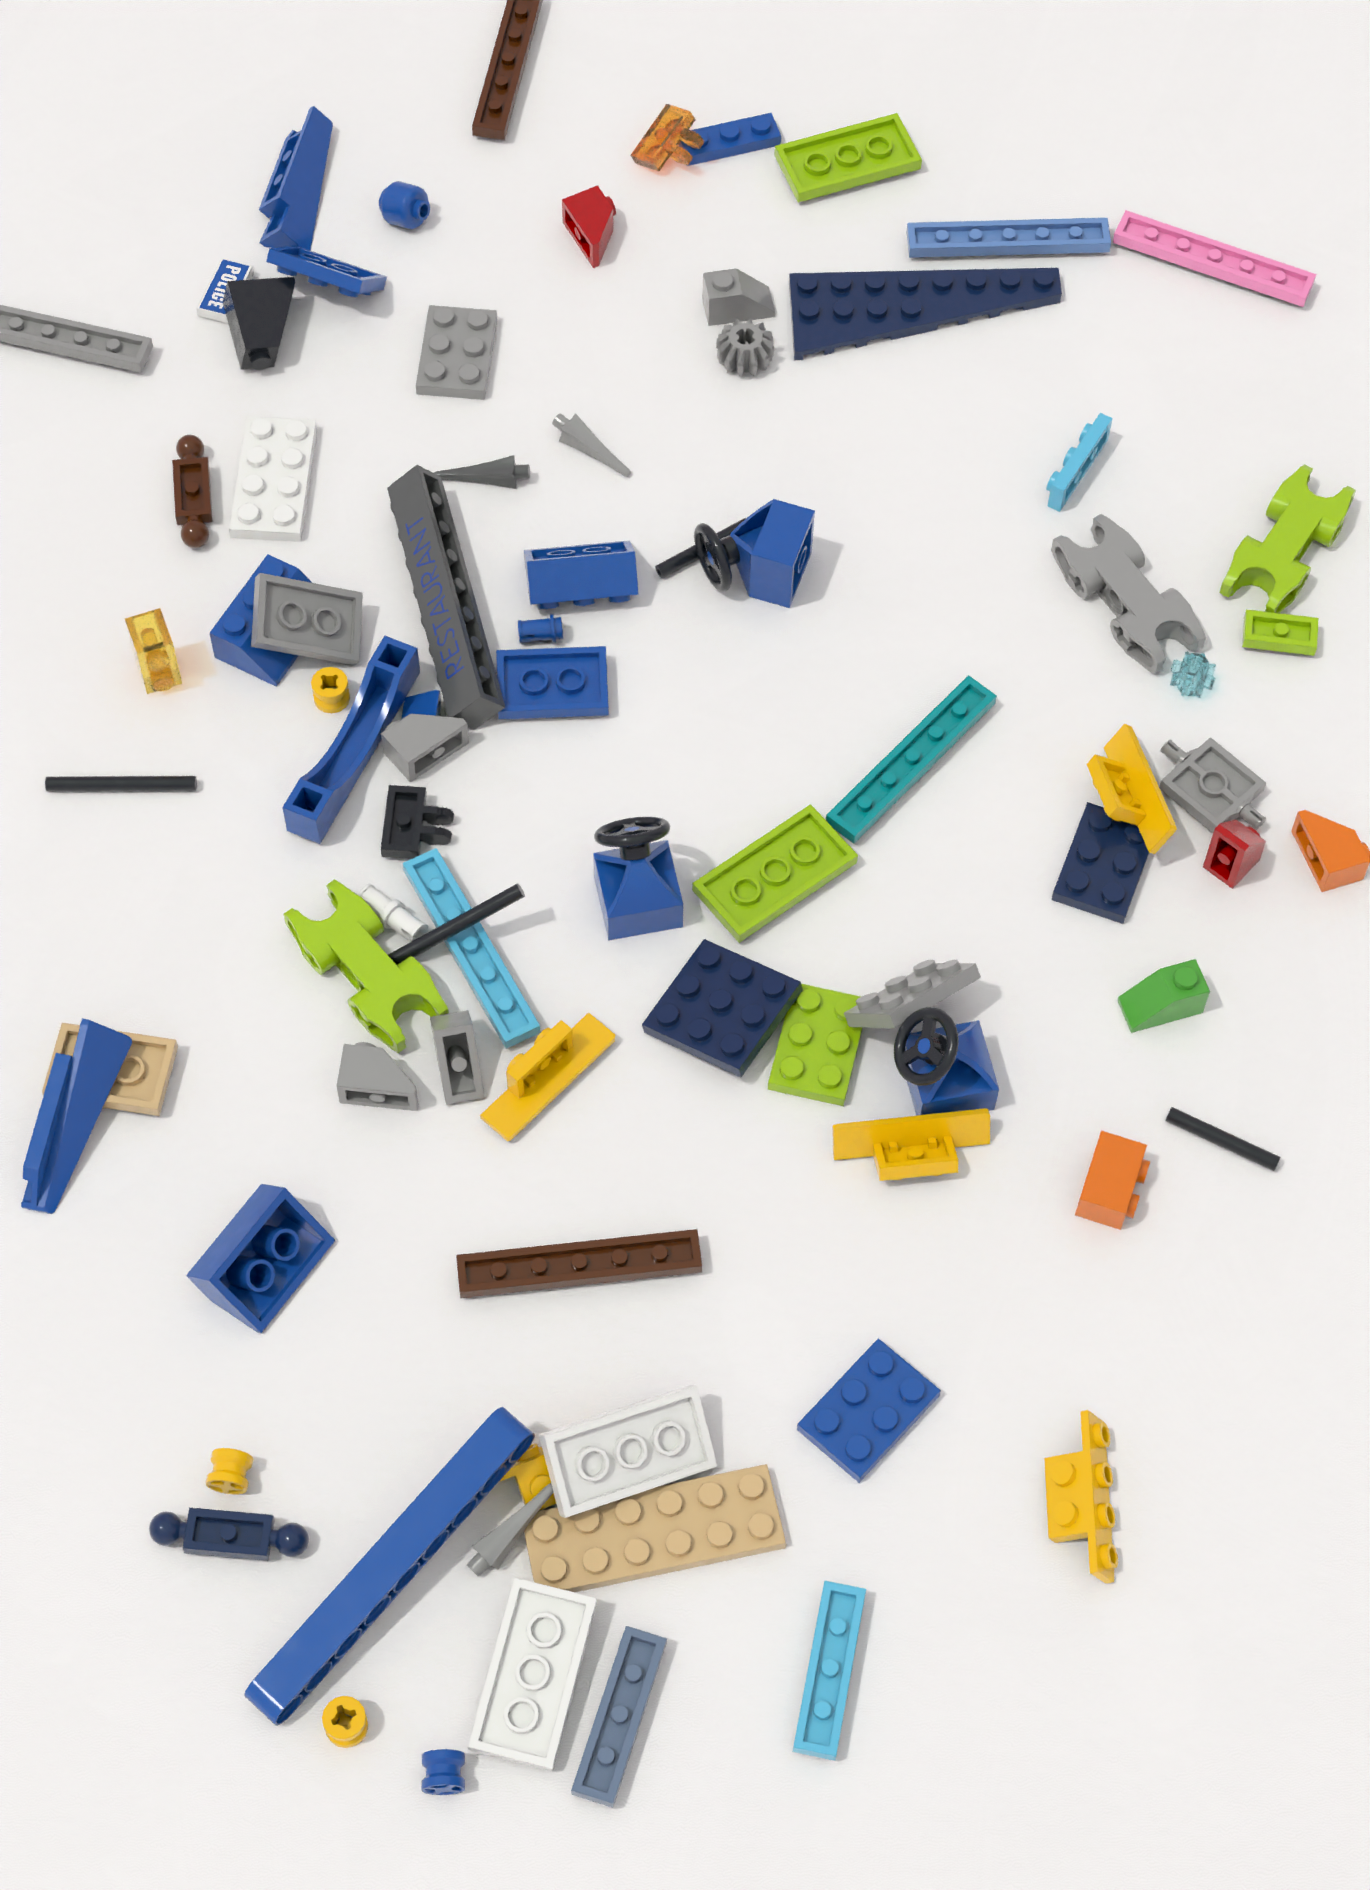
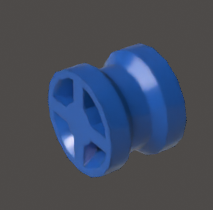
(443, 1772)

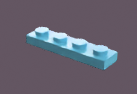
(829, 1670)

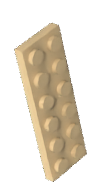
(657, 1531)

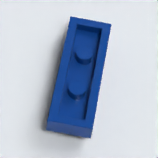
(735, 138)

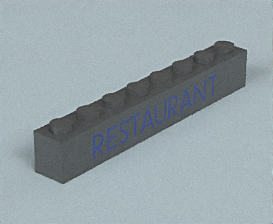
(445, 597)

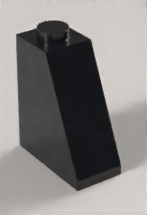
(257, 318)

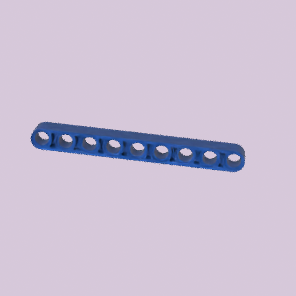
(389, 1566)

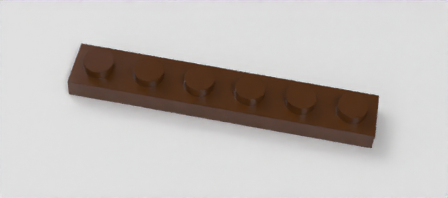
(506, 68)
(579, 1263)

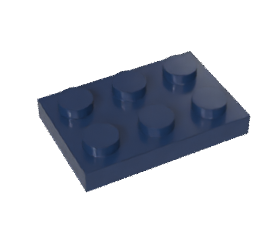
(1102, 866)

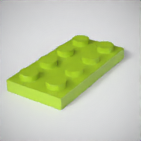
(847, 157)
(774, 873)

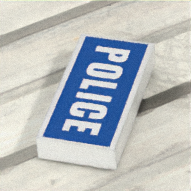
(211, 302)

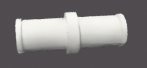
(393, 913)

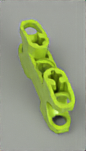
(1300, 521)
(382, 986)

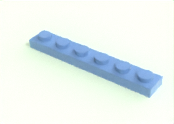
(1008, 237)

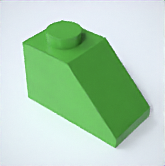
(1165, 996)

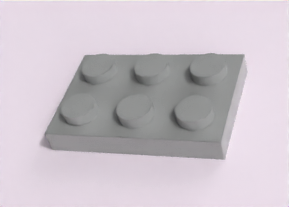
(456, 352)
(307, 619)
(906, 994)

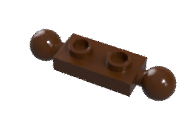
(192, 491)

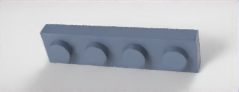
(619, 1717)

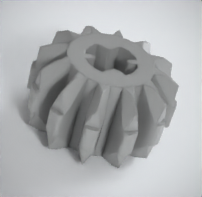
(745, 347)

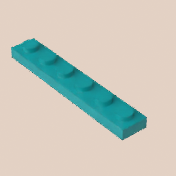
(910, 759)

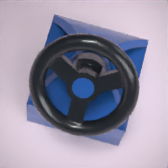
(766, 547)
(637, 880)
(945, 1065)

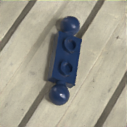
(228, 1534)

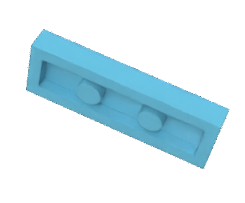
(1078, 461)

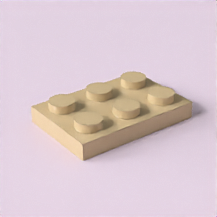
(142, 1077)

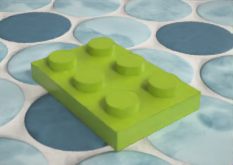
(816, 1047)

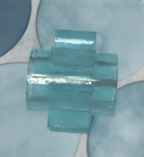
(1193, 674)

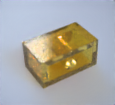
(153, 651)

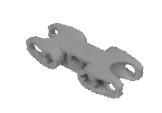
(1140, 610)

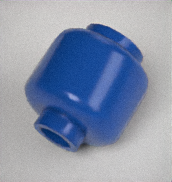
(404, 205)

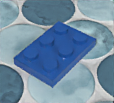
(325, 270)
(553, 682)
(868, 1410)

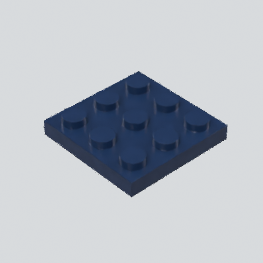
(722, 1007)

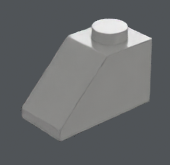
(735, 295)
(422, 742)
(457, 1057)
(373, 1079)

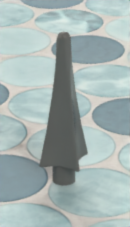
(497, 472)

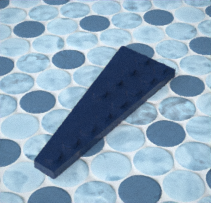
(859, 307)

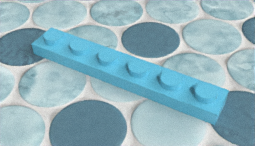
(472, 950)

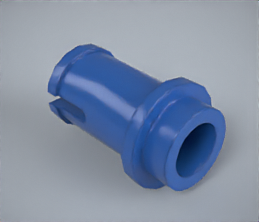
(540, 629)

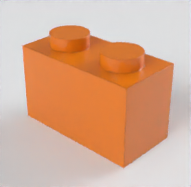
(1111, 1180)

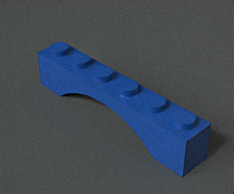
(327, 785)

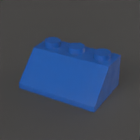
(581, 574)
(233, 631)
(261, 1257)

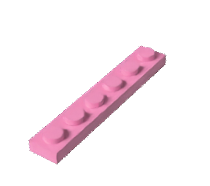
(1214, 258)

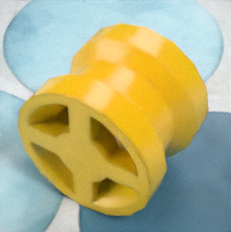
(330, 699)
(229, 1471)
(348, 1730)

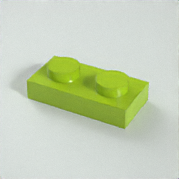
(1280, 632)

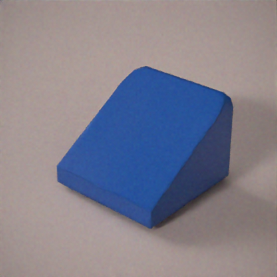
(424, 704)

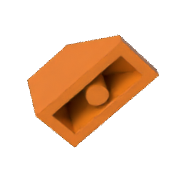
(1330, 850)

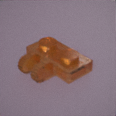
(663, 139)

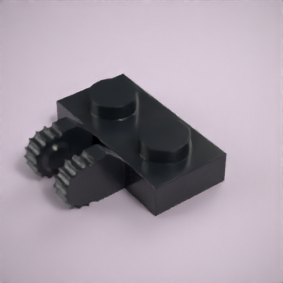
(404, 822)

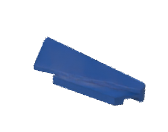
(297, 184)
(69, 1112)

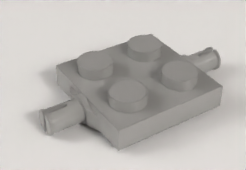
(1212, 784)

